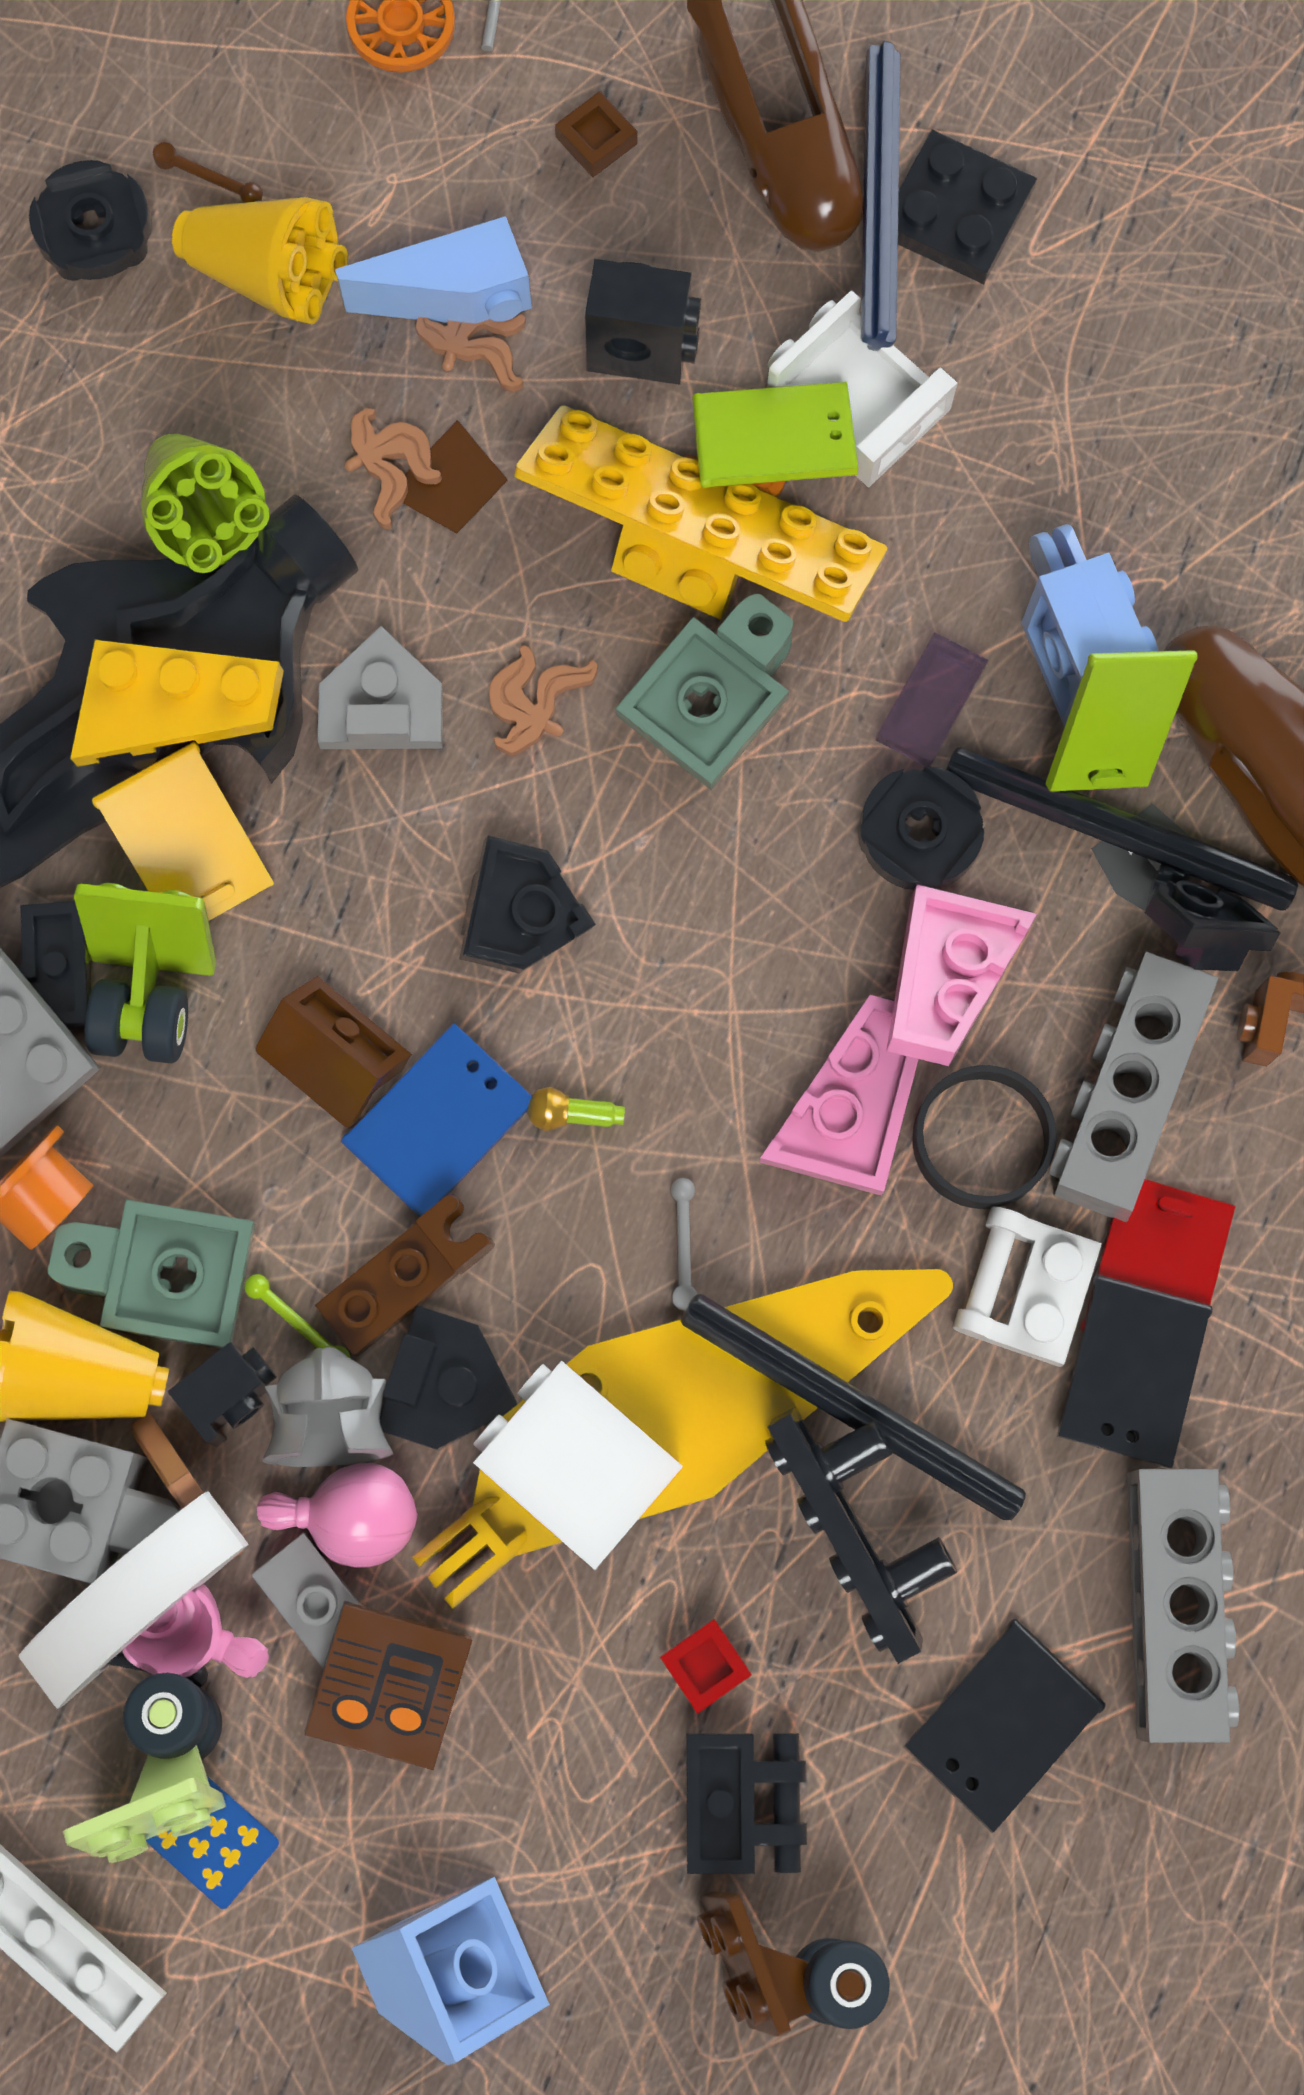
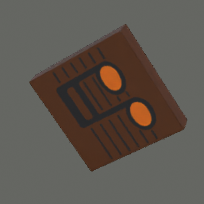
(388, 1685)

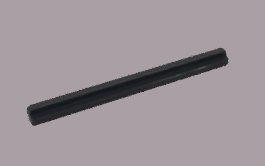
(1124, 830)
(852, 1406)

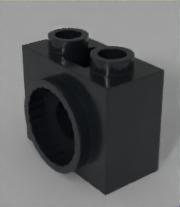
(640, 321)

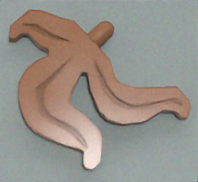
(455, 343)
(393, 442)
(513, 707)

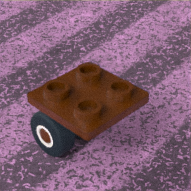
(826, 1981)

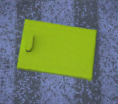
(774, 434)
(1120, 719)

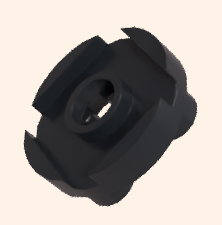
(96, 252)
(916, 794)

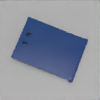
(438, 1121)

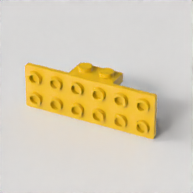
(693, 537)

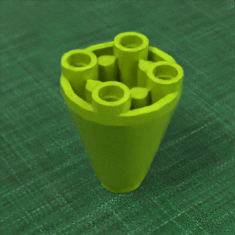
(200, 502)

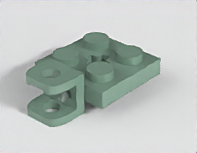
(731, 666)
(129, 1265)

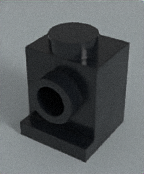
(223, 1391)

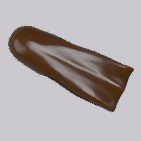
(803, 167)
(1251, 735)

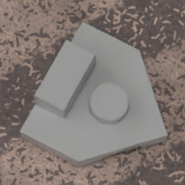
(380, 700)

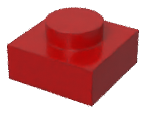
(705, 1666)

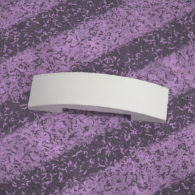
(131, 1598)

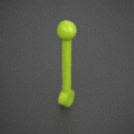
(258, 1288)

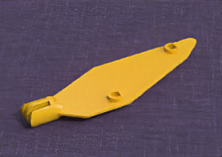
(702, 1400)

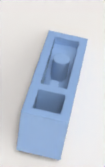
(451, 277)

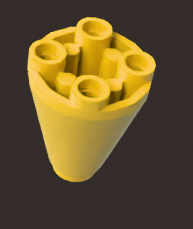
(267, 251)

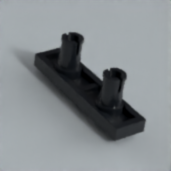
(856, 1564)

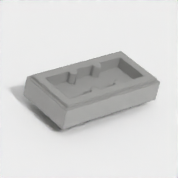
(306, 1593)

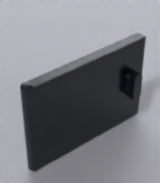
(1134, 1371)
(1004, 1725)

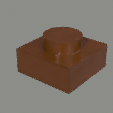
(596, 134)

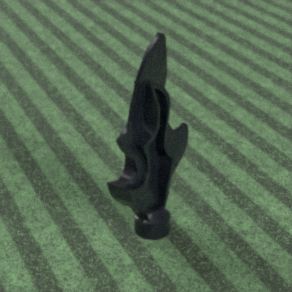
(241, 609)

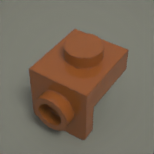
(1266, 1020)

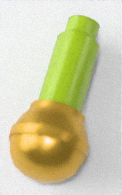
(553, 1109)

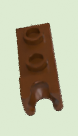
(402, 1277)

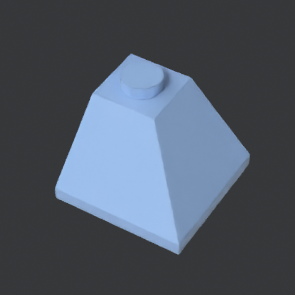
(453, 1973)

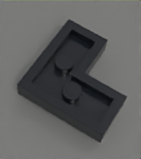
(57, 959)

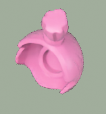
(354, 1516)
(191, 1637)

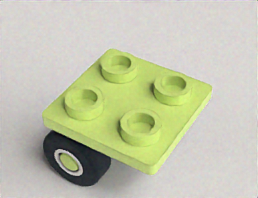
(177, 1730)

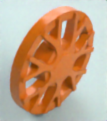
(400, 25)

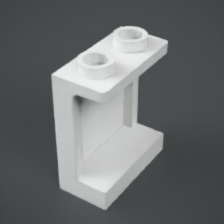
(888, 393)
(575, 1462)

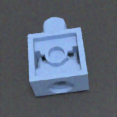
(1077, 612)

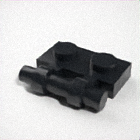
(722, 1803)

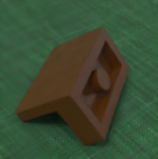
(330, 1050)

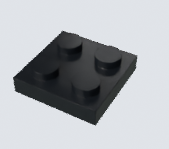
(960, 206)

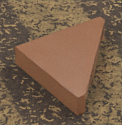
(166, 1461)

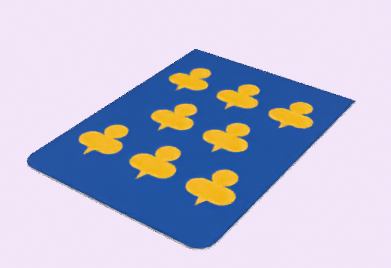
(221, 1855)

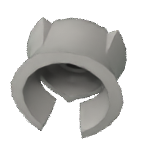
(326, 1413)

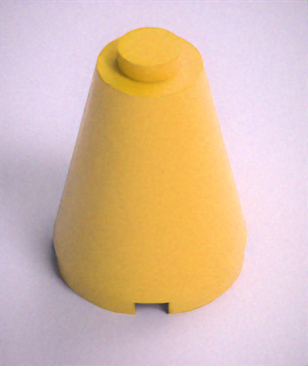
(70, 1367)

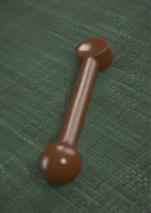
(166, 158)

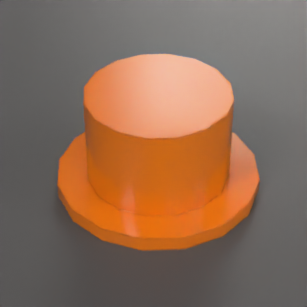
(40, 1191)

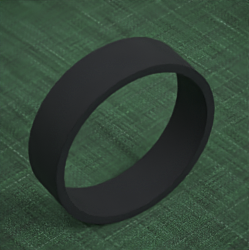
(1016, 1082)

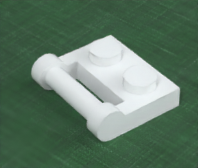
(1048, 1290)

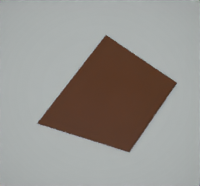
(466, 481)

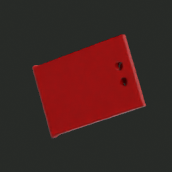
(1165, 1246)

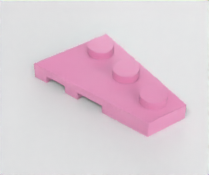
(949, 969)
(852, 1109)

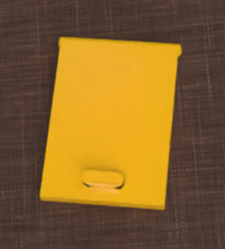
(184, 833)

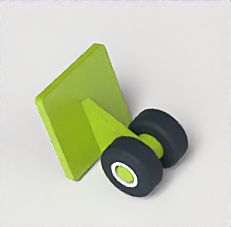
(150, 935)

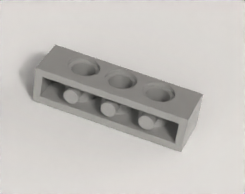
(1180, 1001)
(1159, 1639)

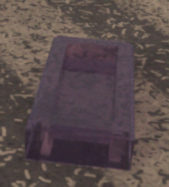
(932, 700)

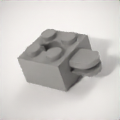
(72, 1502)

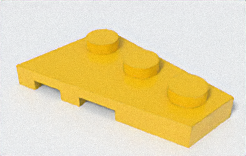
(170, 696)

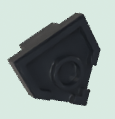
(519, 908)
(1210, 927)
(443, 1382)

